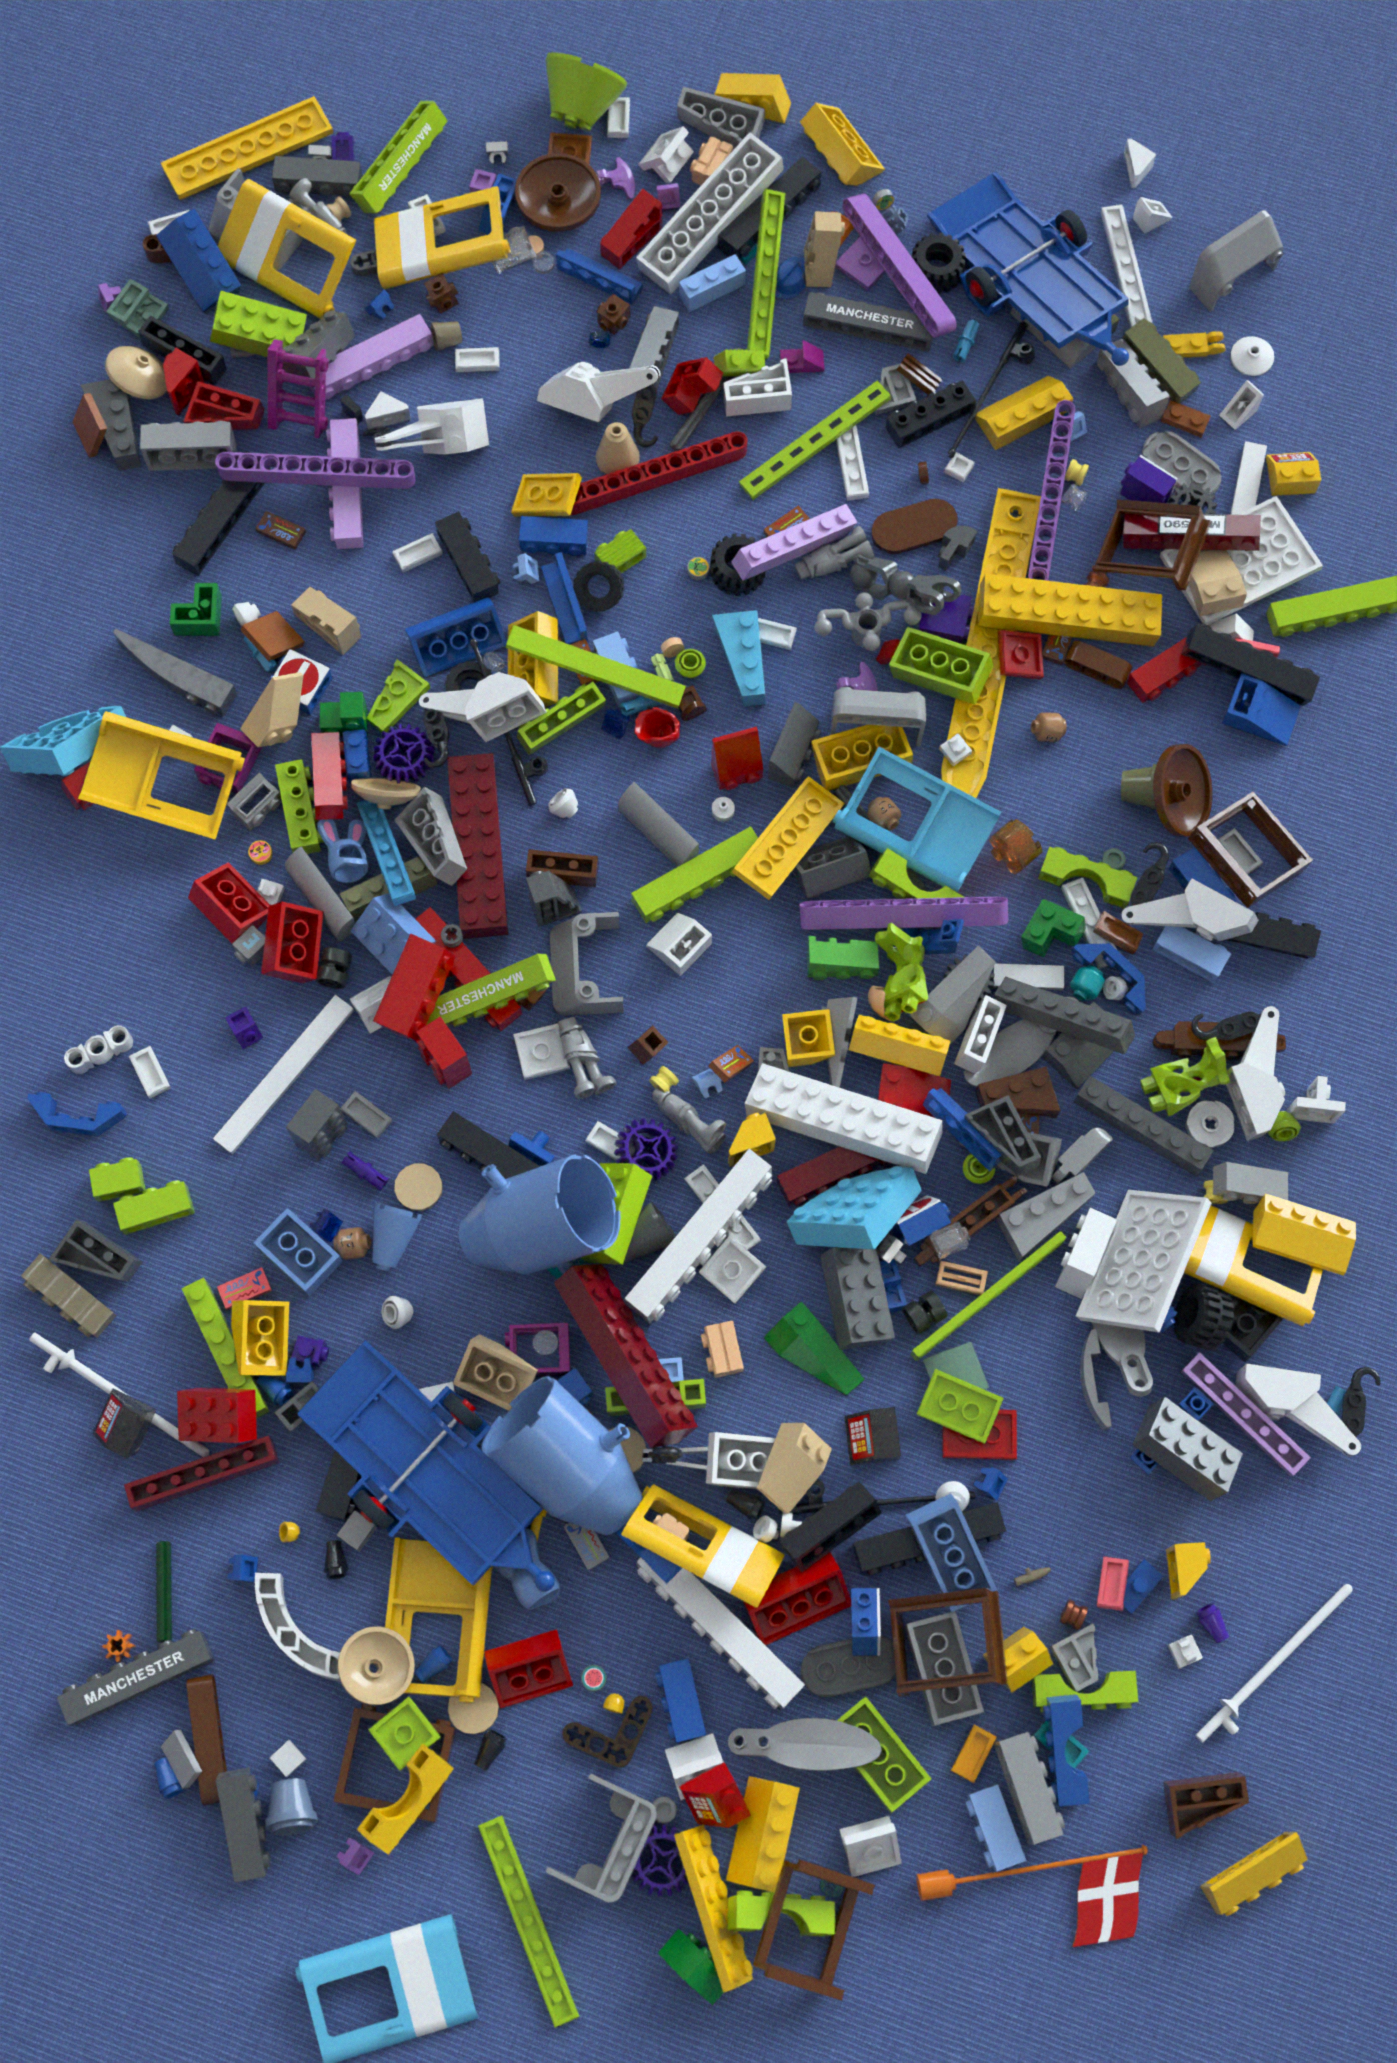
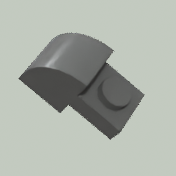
(956, 541)
(288, 1412)

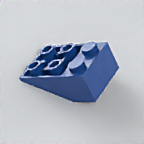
(1261, 710)

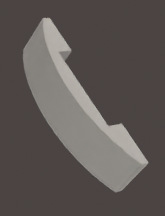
(1099, 1411)

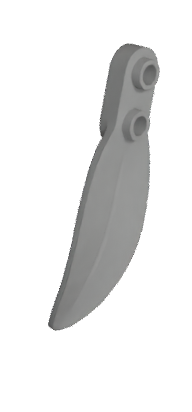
(1014, 1051)
(1127, 1348)
(809, 1744)

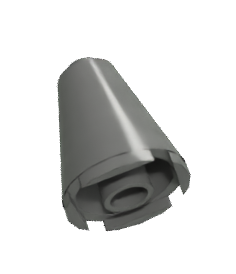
(649, 1234)

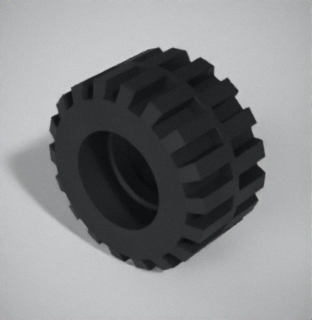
(944, 249)
(727, 577)
(1203, 1317)

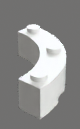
(285, 1632)

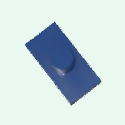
(532, 1149)
(1139, 1585)

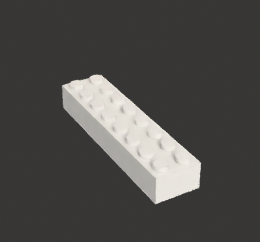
(709, 211)
(844, 1118)
(699, 1236)
(727, 1635)

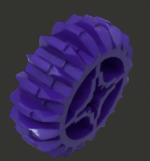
(418, 744)
(640, 1142)
(642, 1873)

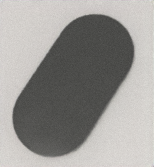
(834, 1671)

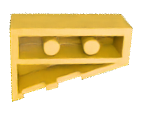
(757, 90)

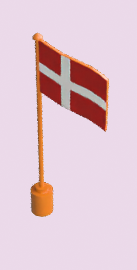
(1104, 1894)

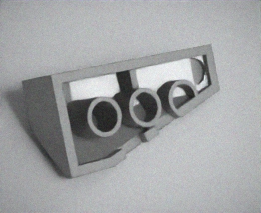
(842, 1017)

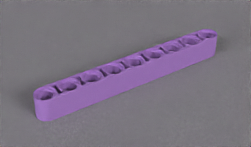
(899, 265)
(305, 466)
(1052, 486)
(902, 912)

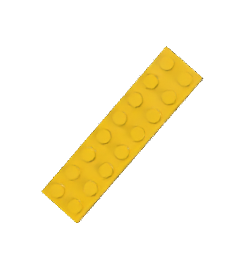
(247, 147)

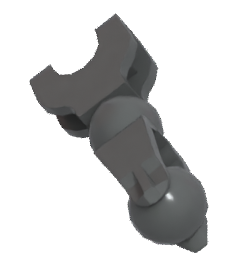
(917, 590)

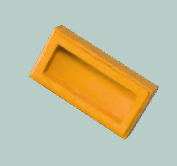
(973, 1753)

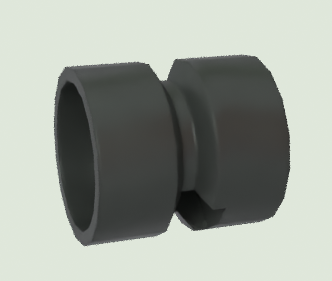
(334, 964)
(916, 1315)

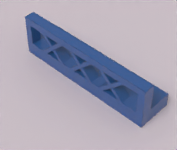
(598, 275)
(564, 601)
(953, 1119)

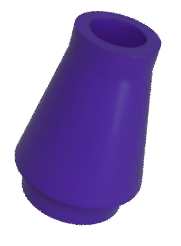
(1212, 1621)

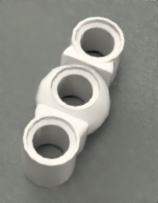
(92, 1043)

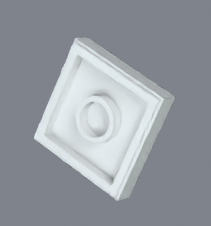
(540, 1051)
(732, 1269)

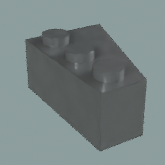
(551, 898)
(1007, 1134)
(94, 1252)

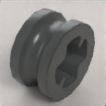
(451, 928)

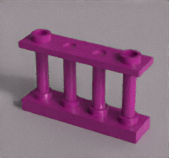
(278, 395)

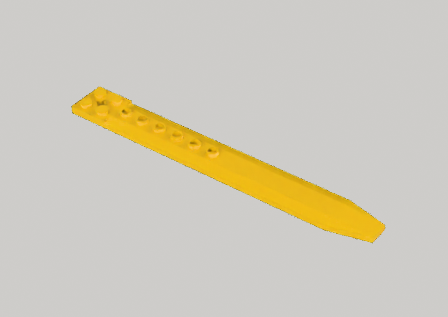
(1005, 555)

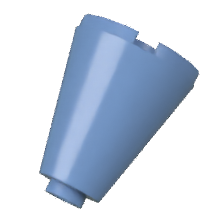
(391, 1235)

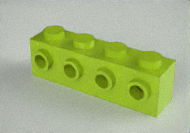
(560, 718)
(298, 806)

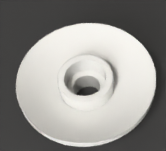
(1251, 363)

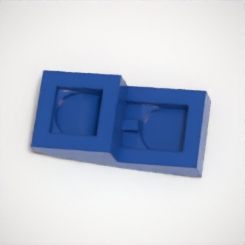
(892, 1285)

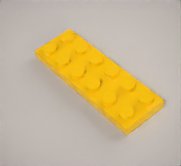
(788, 838)
(712, 1905)

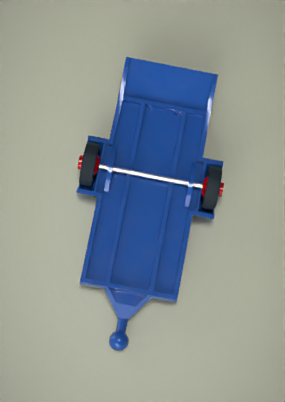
(1031, 266)
(436, 1472)

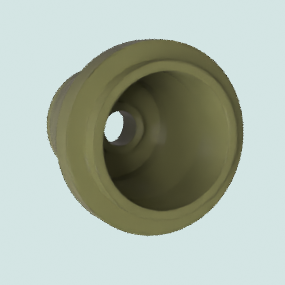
(1138, 786)

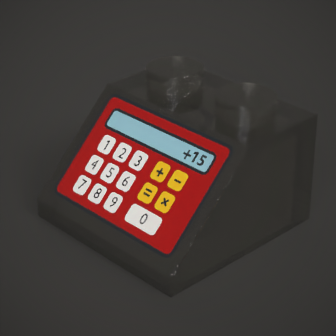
(123, 1423)
(872, 1436)

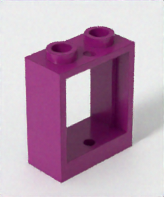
(238, 739)
(532, 1329)

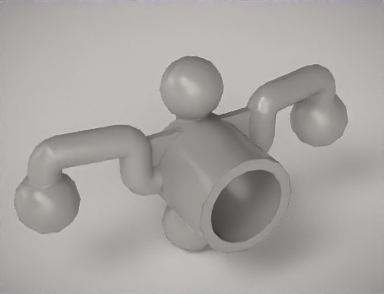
(877, 618)

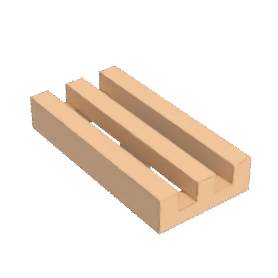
(955, 1286)

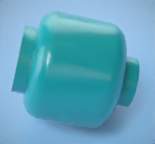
(1087, 983)

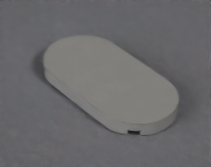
(1182, 461)

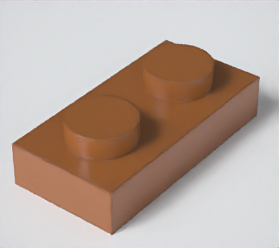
(1185, 418)

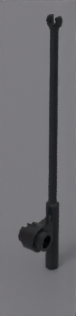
(1014, 349)
(526, 770)
(816, 1503)

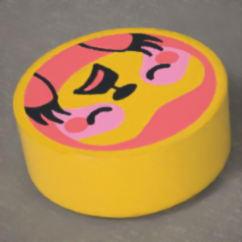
(260, 852)

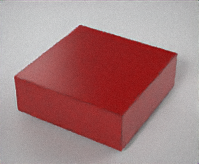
(887, 651)

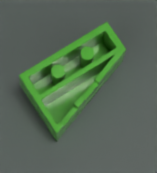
(841, 959)

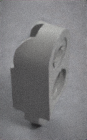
(1082, 1153)

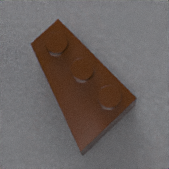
(1029, 1092)
(1202, 1799)

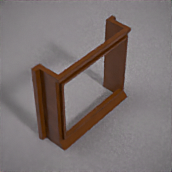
(1187, 554)
(993, 1637)
(824, 1983)

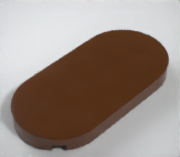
(913, 526)

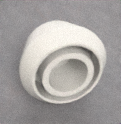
(245, 612)
(564, 803)
(396, 1312)
(958, 1491)

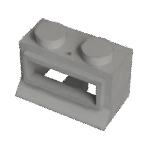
(246, 795)

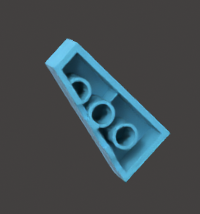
(742, 647)

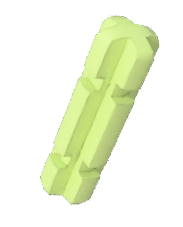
(661, 668)

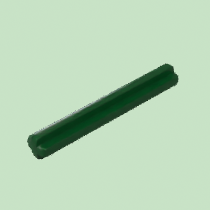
(163, 1591)

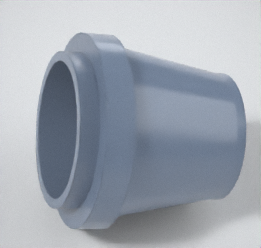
(290, 1808)

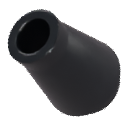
(746, 1503)
(335, 1560)
(490, 1748)

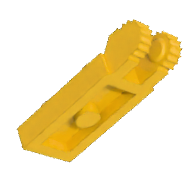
(1196, 344)

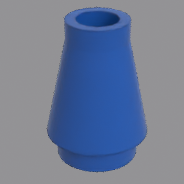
(276, 1390)
(434, 1663)
(167, 1780)

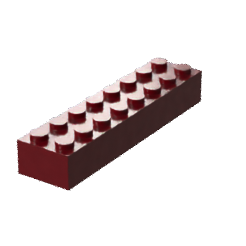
(479, 838)
(626, 1355)

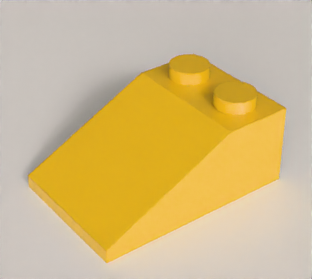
(260, 1336)

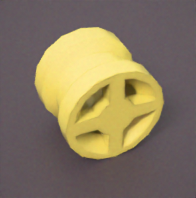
(1076, 472)
(664, 1079)
(1214, 1199)

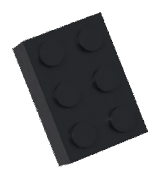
(1249, 1328)

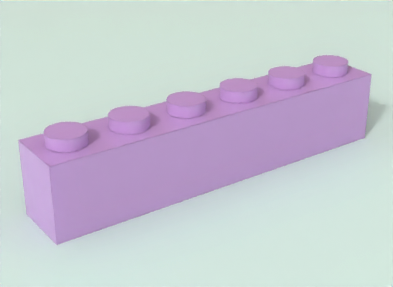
(377, 355)
(346, 499)
(794, 542)
(1245, 1414)

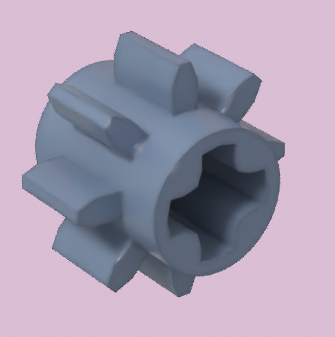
(895, 219)

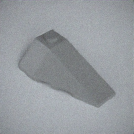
(954, 999)
(1049, 1151)

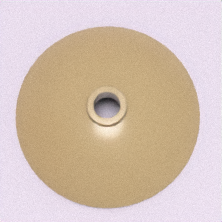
(136, 372)
(385, 792)
(384, 1650)

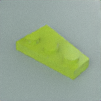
(399, 695)

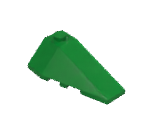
(809, 1346)

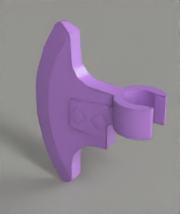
(619, 178)
(864, 681)

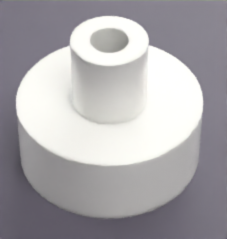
(723, 809)
(1115, 988)
(787, 1524)
(765, 1529)

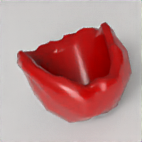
(657, 727)

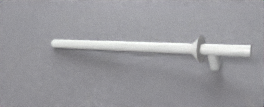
(68, 1361)
(1230, 1707)

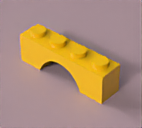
(387, 1825)

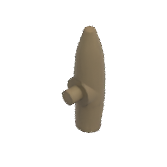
(1031, 1576)

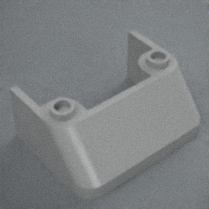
(222, 209)
(1235, 255)
(879, 709)
(569, 993)
(611, 1880)

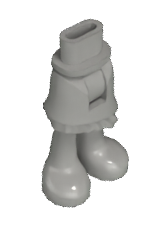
(300, 198)
(827, 558)
(580, 1051)
(687, 1119)

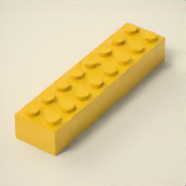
(1069, 610)

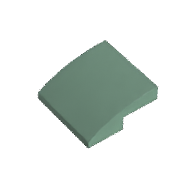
(135, 306)
(960, 1363)

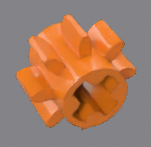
(111, 1647)

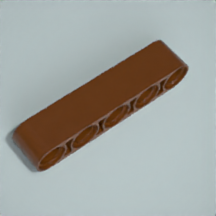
(206, 1735)

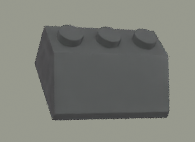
(793, 747)
(832, 866)
(1075, 1057)

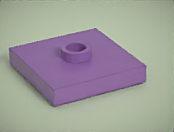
(860, 265)

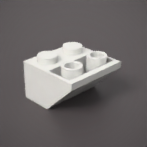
(680, 942)

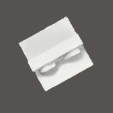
(668, 154)
(368, 1002)
(1315, 1105)
(693, 1759)
(871, 1846)

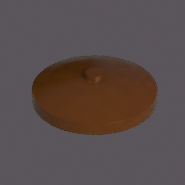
(558, 192)
(1182, 789)

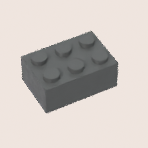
(317, 1125)

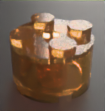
(1015, 846)

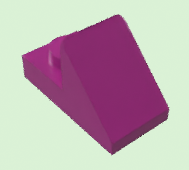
(804, 360)

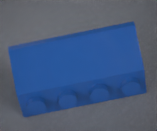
(198, 259)
(446, 638)

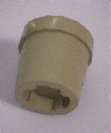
(445, 334)

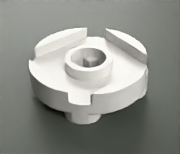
(1210, 1110)

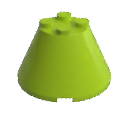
(579, 91)

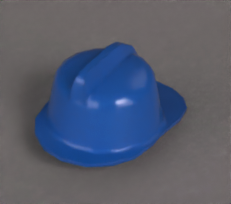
(790, 278)

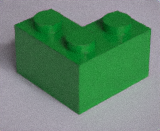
(200, 617)
(344, 715)
(1052, 923)
(693, 1964)

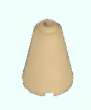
(616, 449)

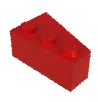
(632, 230)
(218, 404)

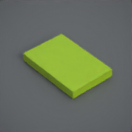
(959, 1406)

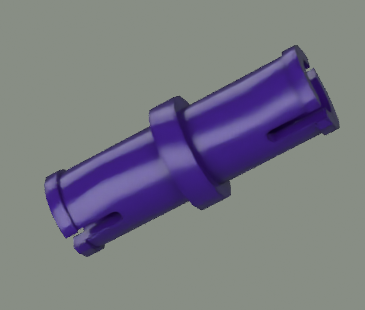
(365, 1171)

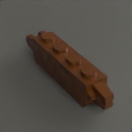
(1185, 1044)
(976, 1216)

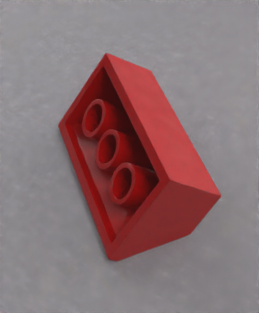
(414, 987)
(799, 1600)

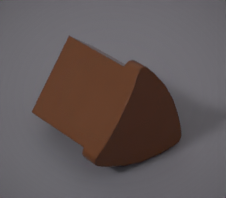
(691, 704)

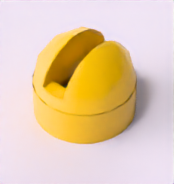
(288, 1531)
(614, 1703)

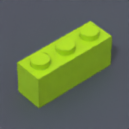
(153, 1207)

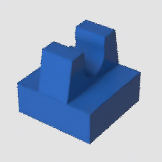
(376, 304)
(300, 1374)
(992, 1484)
(243, 1568)

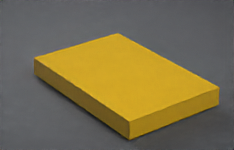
(546, 494)

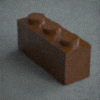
(569, 867)

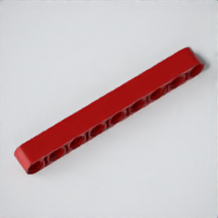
(663, 466)

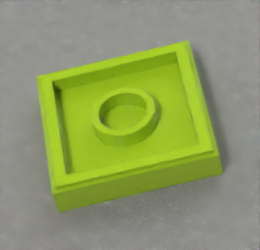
(403, 1732)

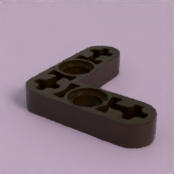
(620, 1740)

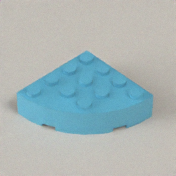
(58, 744)
(856, 1210)

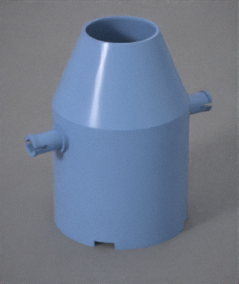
(541, 1217)
(565, 1458)

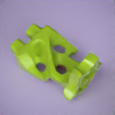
(908, 985)
(1169, 1085)

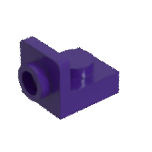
(343, 146)
(244, 1027)
(310, 1348)

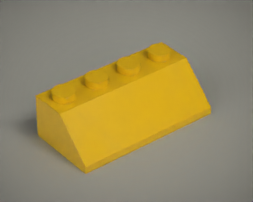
(840, 144)
(1022, 411)
(538, 674)
(847, 754)
(899, 1045)
(1303, 1234)
(764, 1835)
(1255, 1872)

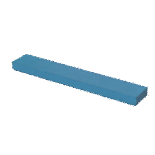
(386, 853)

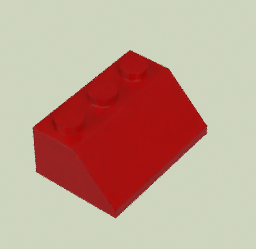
(229, 901)
(528, 1668)

